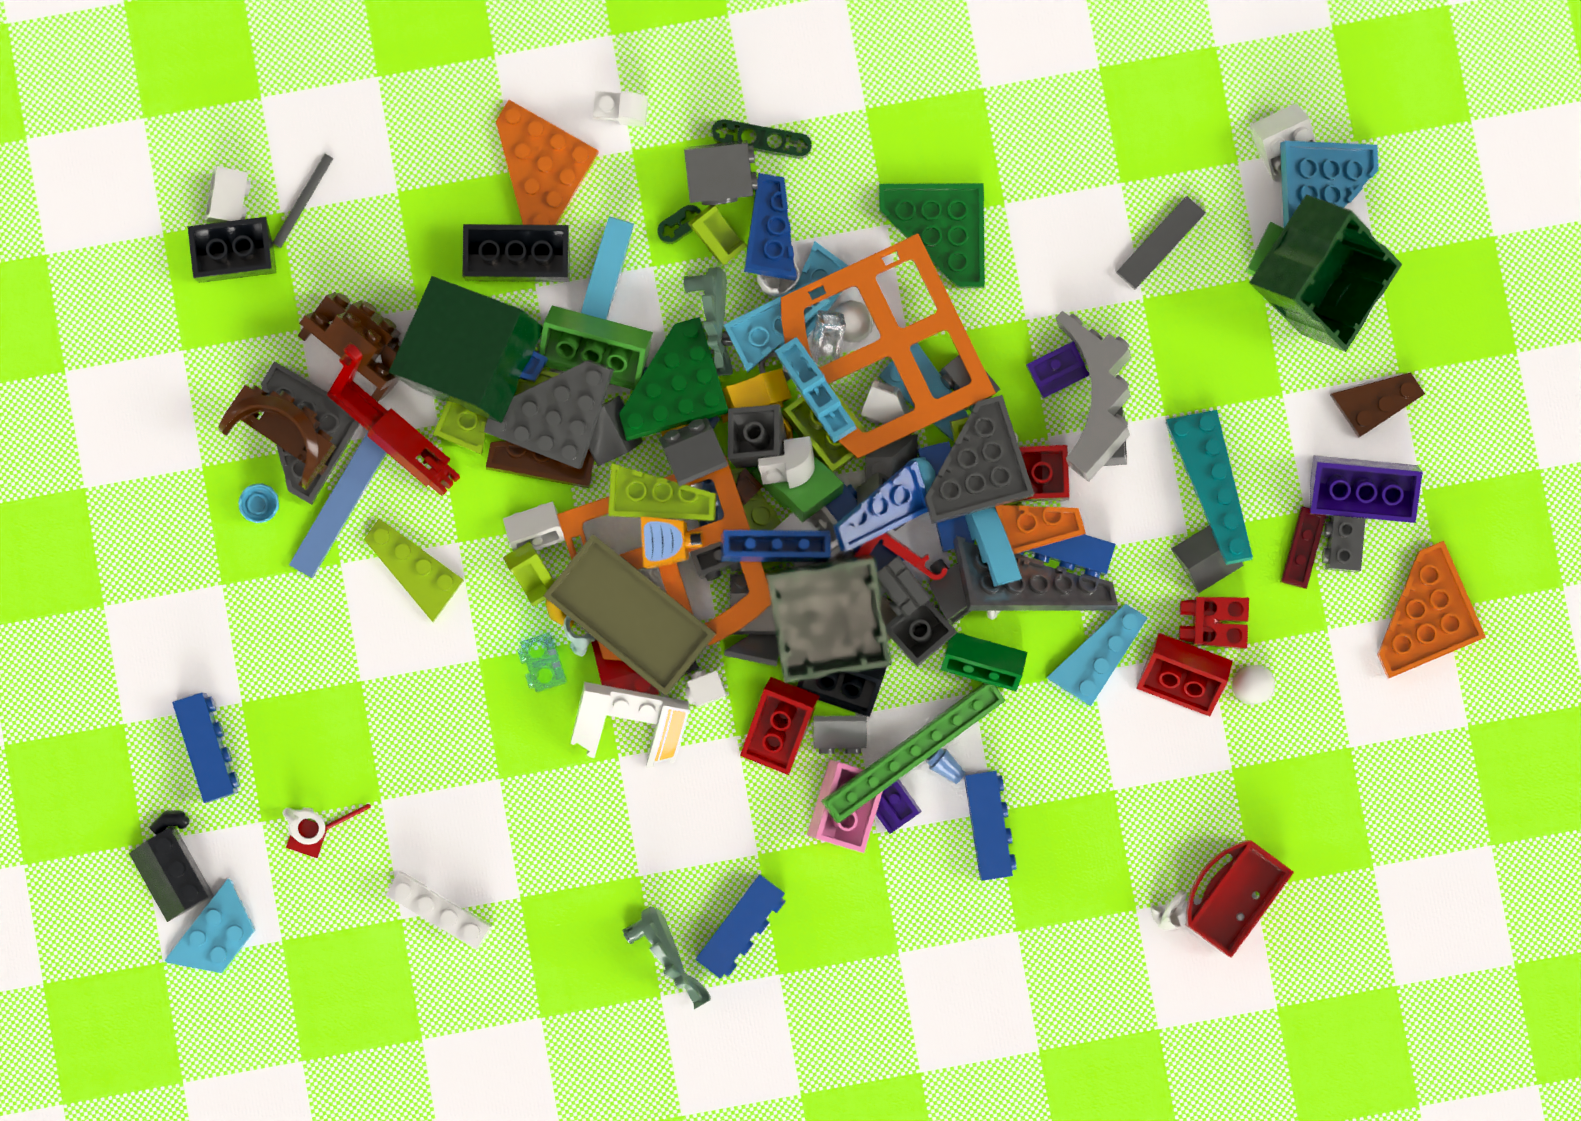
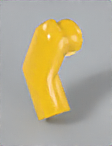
(556, 614)

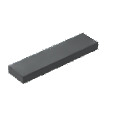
(1160, 242)

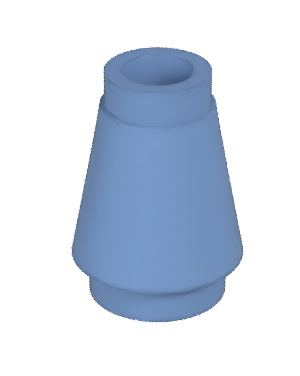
(945, 765)

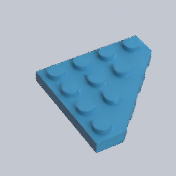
(1324, 171)

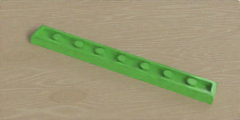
(912, 751)

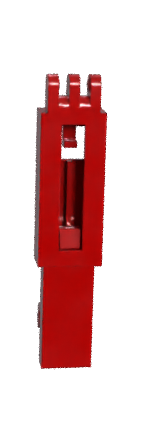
(390, 429)
(903, 551)

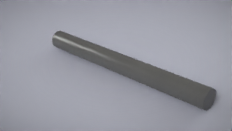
(302, 200)

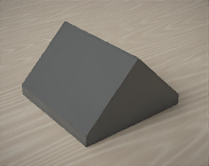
(608, 436)
(1203, 560)
(920, 632)

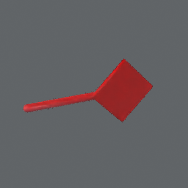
(310, 829)

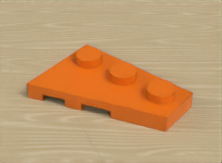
(1039, 526)

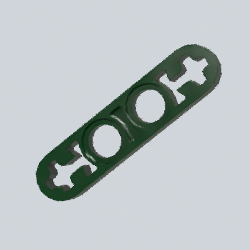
(763, 134)

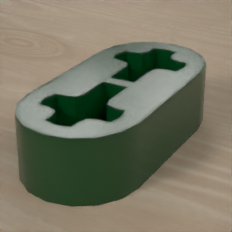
(676, 219)

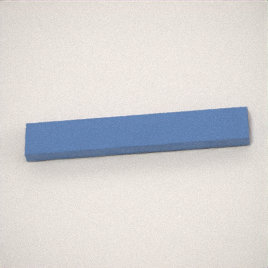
(338, 507)

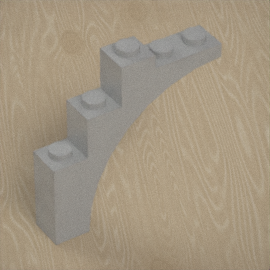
(1103, 430)

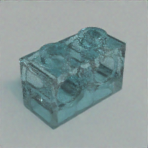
(548, 660)

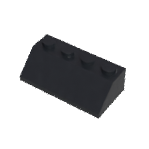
(516, 253)

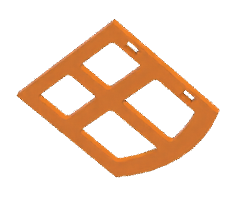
(893, 343)
(734, 519)

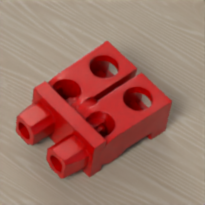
(1208, 625)

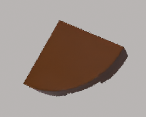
(747, 486)

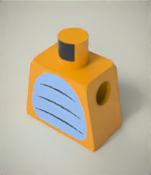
(667, 541)

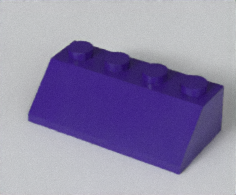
(1365, 489)

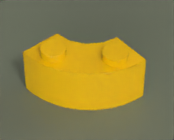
(761, 390)

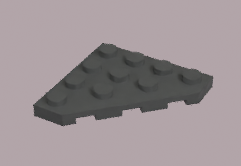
(557, 414)
(332, 421)
(981, 467)

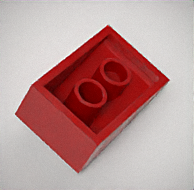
(1047, 472)
(620, 675)
(779, 725)

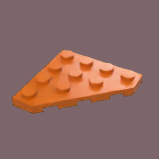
(542, 164)
(1430, 614)

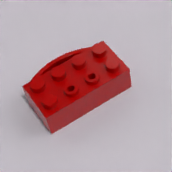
(1231, 893)

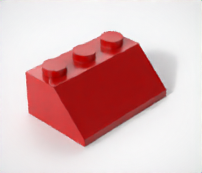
(1184, 674)

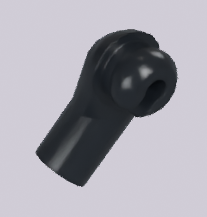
(169, 818)

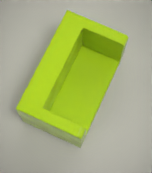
(717, 234)
(529, 572)

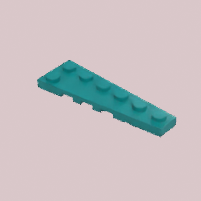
(1207, 463)

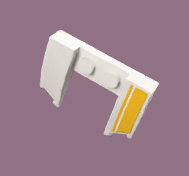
(601, 700)

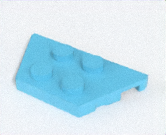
(215, 934)

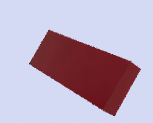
(1303, 548)

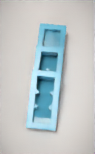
(607, 268)
(815, 389)
(993, 545)

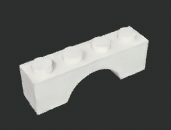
(438, 911)

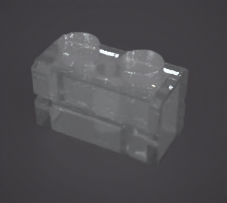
(827, 337)

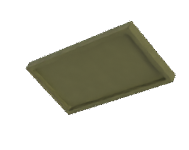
(629, 615)

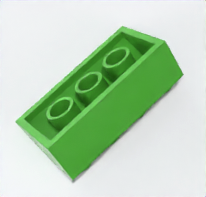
(578, 337)

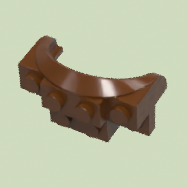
(362, 327)
(284, 425)

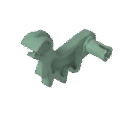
(714, 303)
(663, 947)

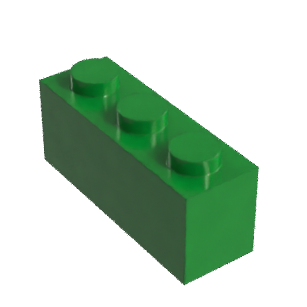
(984, 661)

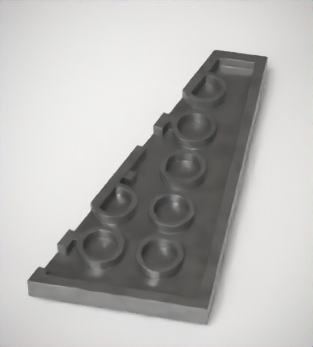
(1038, 590)

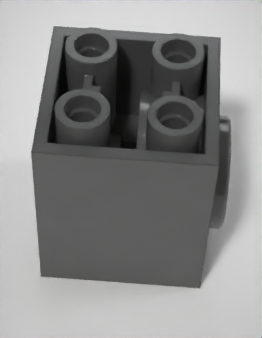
(720, 172)

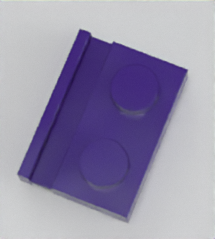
(1057, 369)
(896, 807)

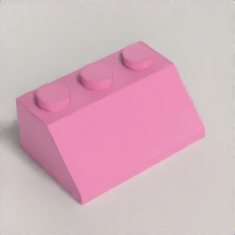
(854, 829)

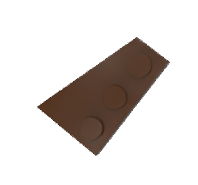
(1376, 401)

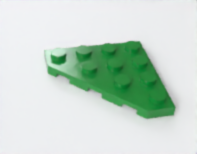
(948, 222)
(676, 385)

